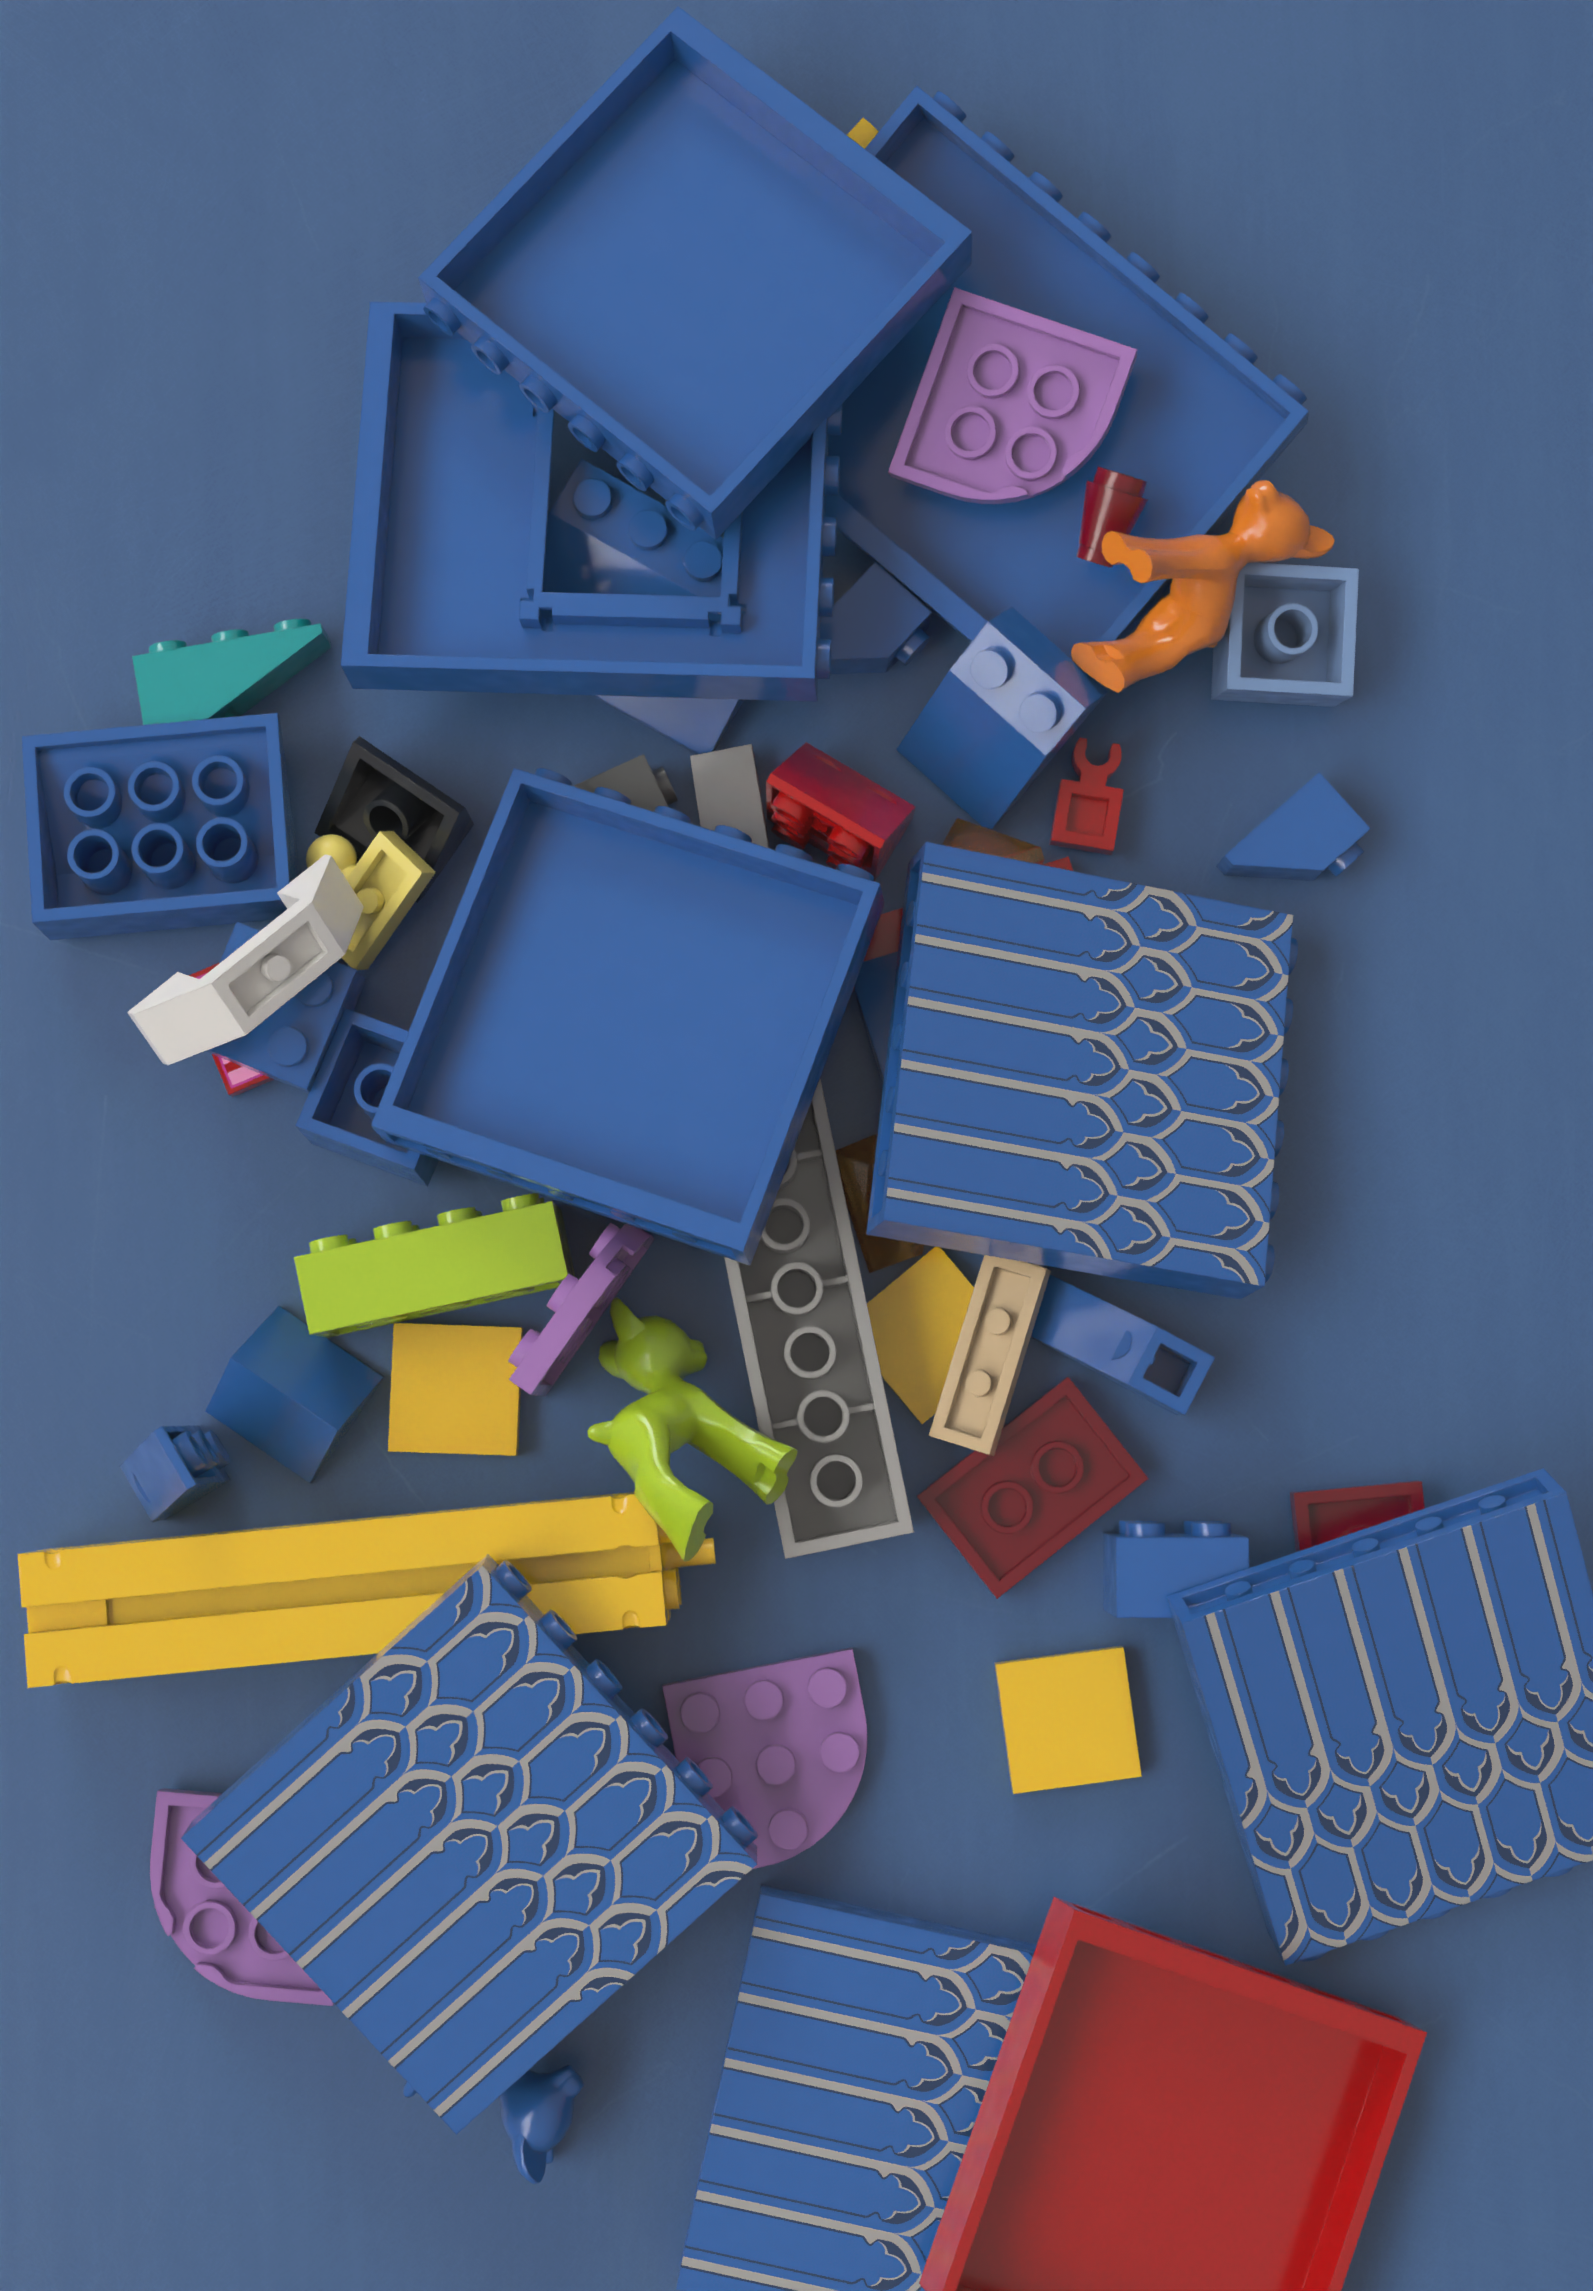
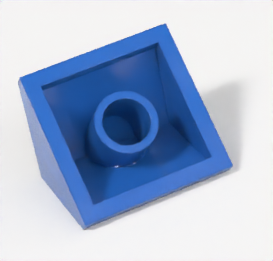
(292, 1393)

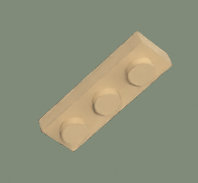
(989, 1353)

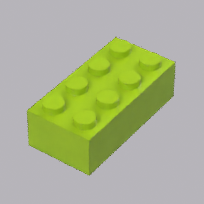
(433, 1269)

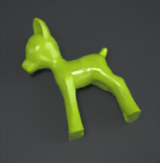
(655, 1359)

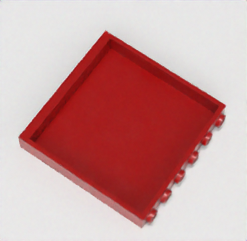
(1171, 2124)

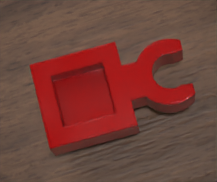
(1087, 808)

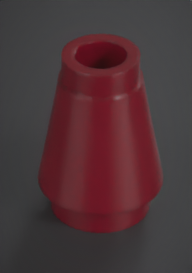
(1110, 504)

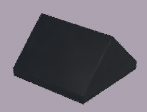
(384, 795)

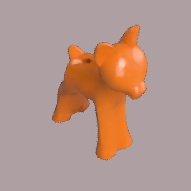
(1203, 584)

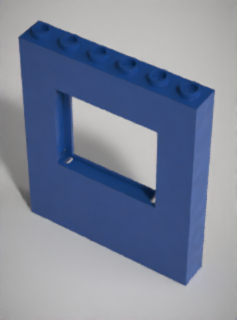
(457, 551)

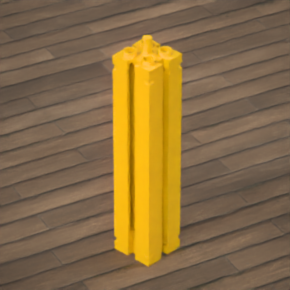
(332, 1585)

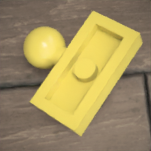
(385, 882)

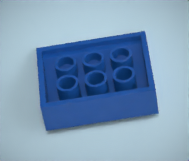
(624, 542)
(158, 826)

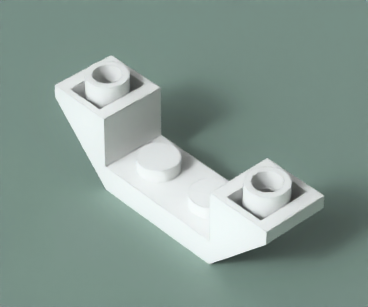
(261, 975)

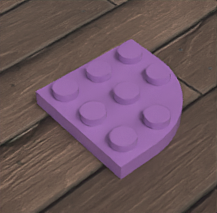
(1008, 403)
(577, 1309)
(776, 1744)
(209, 1920)

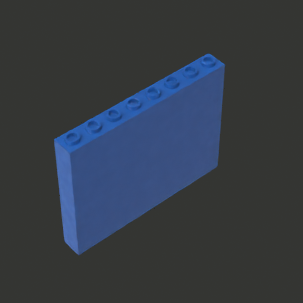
(1188, 423)

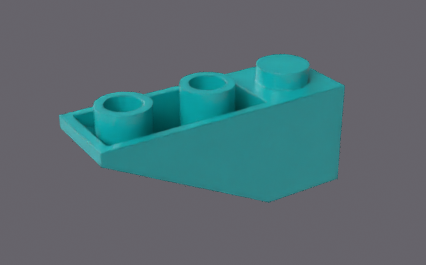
(223, 675)

